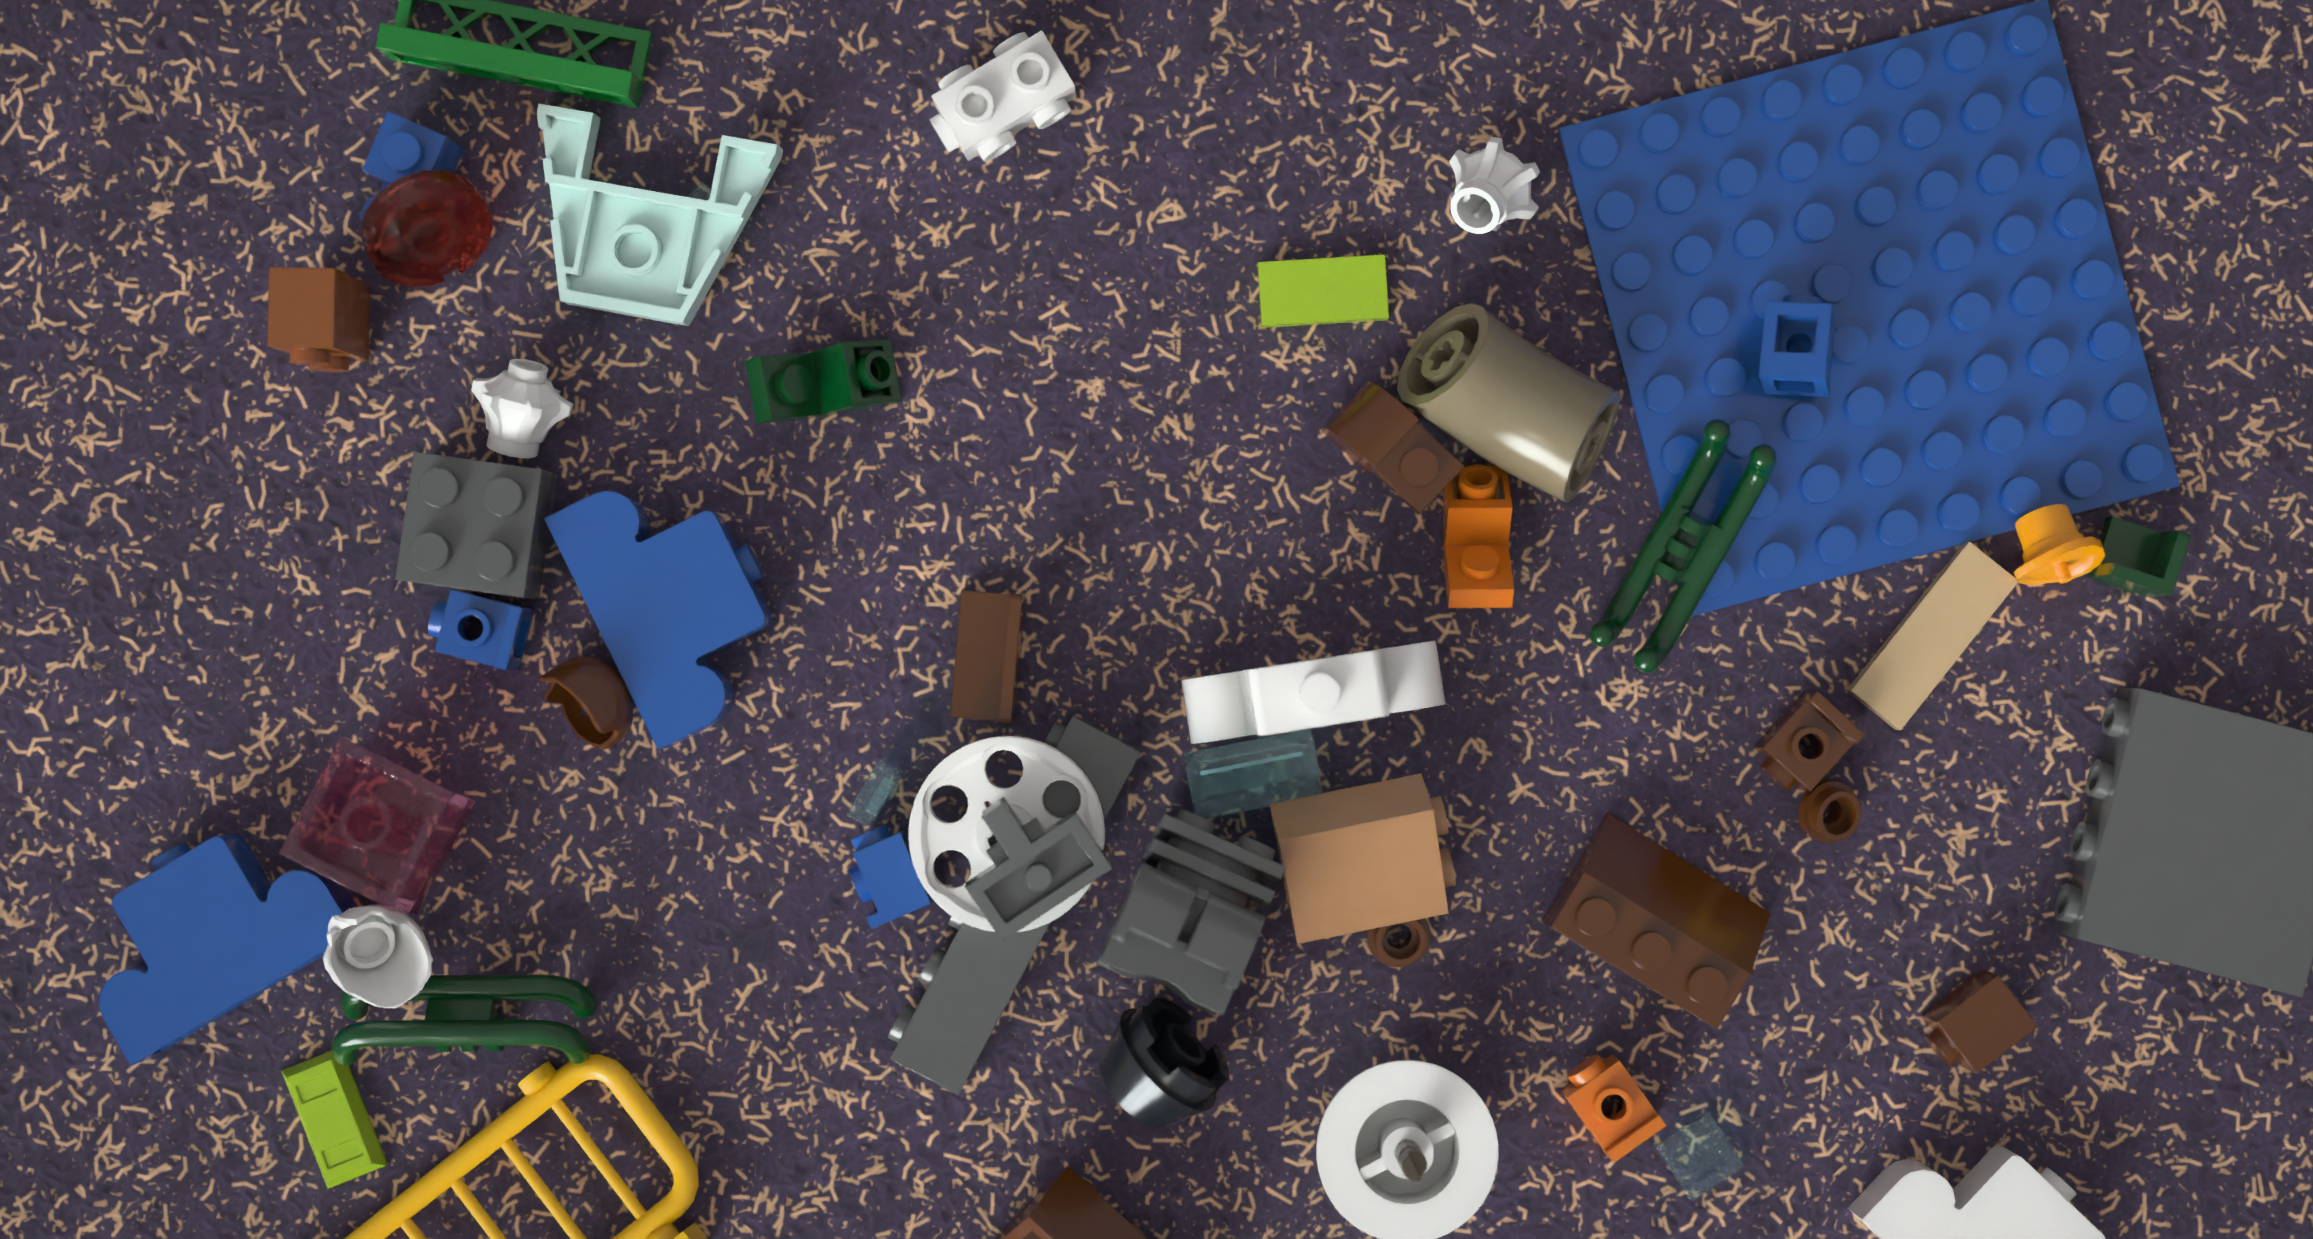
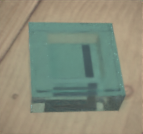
(876, 792)
(1699, 1155)

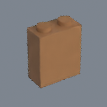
(1363, 857)

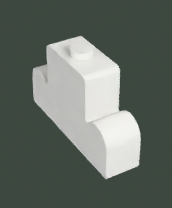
(1313, 692)
(1993, 1201)

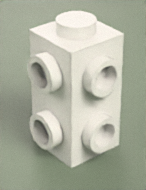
(1005, 95)

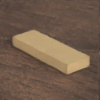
(1932, 635)

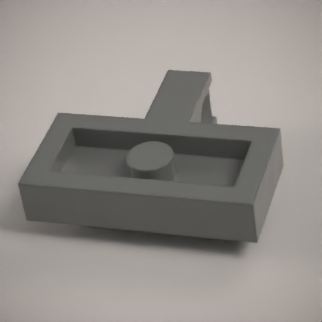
(1033, 867)

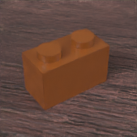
(318, 317)

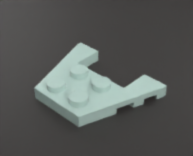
(638, 246)

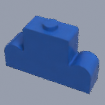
(664, 605)
(211, 940)

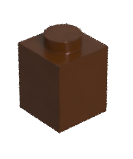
(1977, 1022)

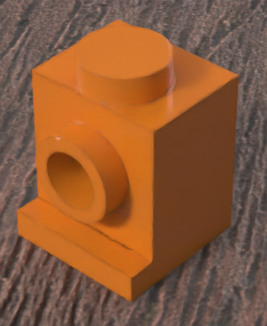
(1627, 1129)

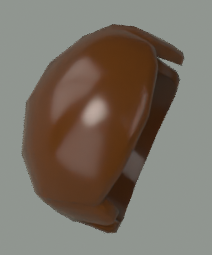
(601, 693)

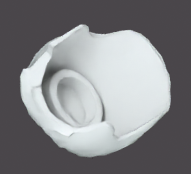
(377, 955)

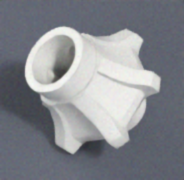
(1491, 188)
(520, 408)

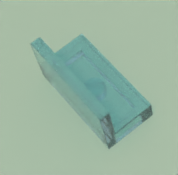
(1252, 774)

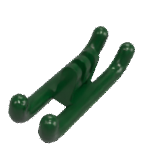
(1685, 547)
(465, 1015)

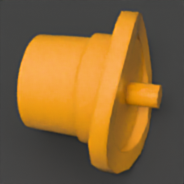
(2054, 547)

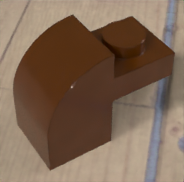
(1393, 445)

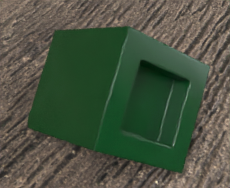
(2140, 558)

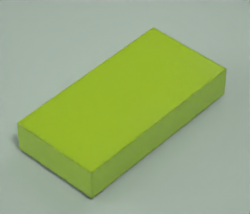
(1323, 291)

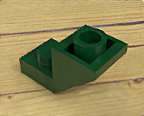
(823, 381)

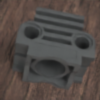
(1190, 913)

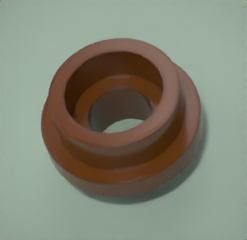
(1843, 814)
(1404, 953)

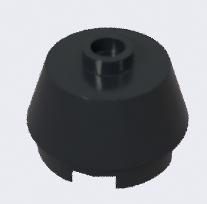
(1160, 1066)

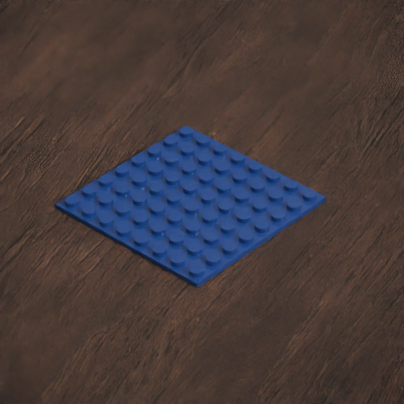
(1968, 280)

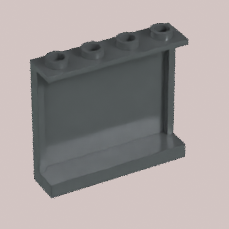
(2197, 842)

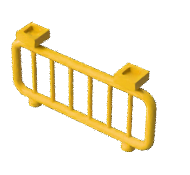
(543, 1091)

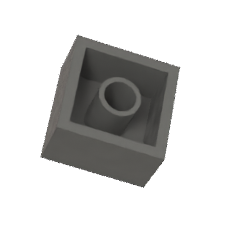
(476, 525)

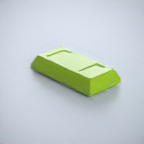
(334, 1119)

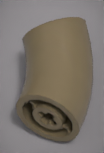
(1509, 400)

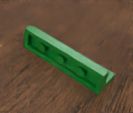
(519, 66)

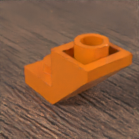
(1477, 538)

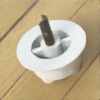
(1407, 1150)

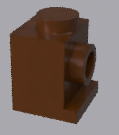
(1807, 715)

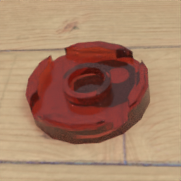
(426, 228)

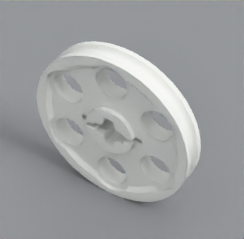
(971, 835)

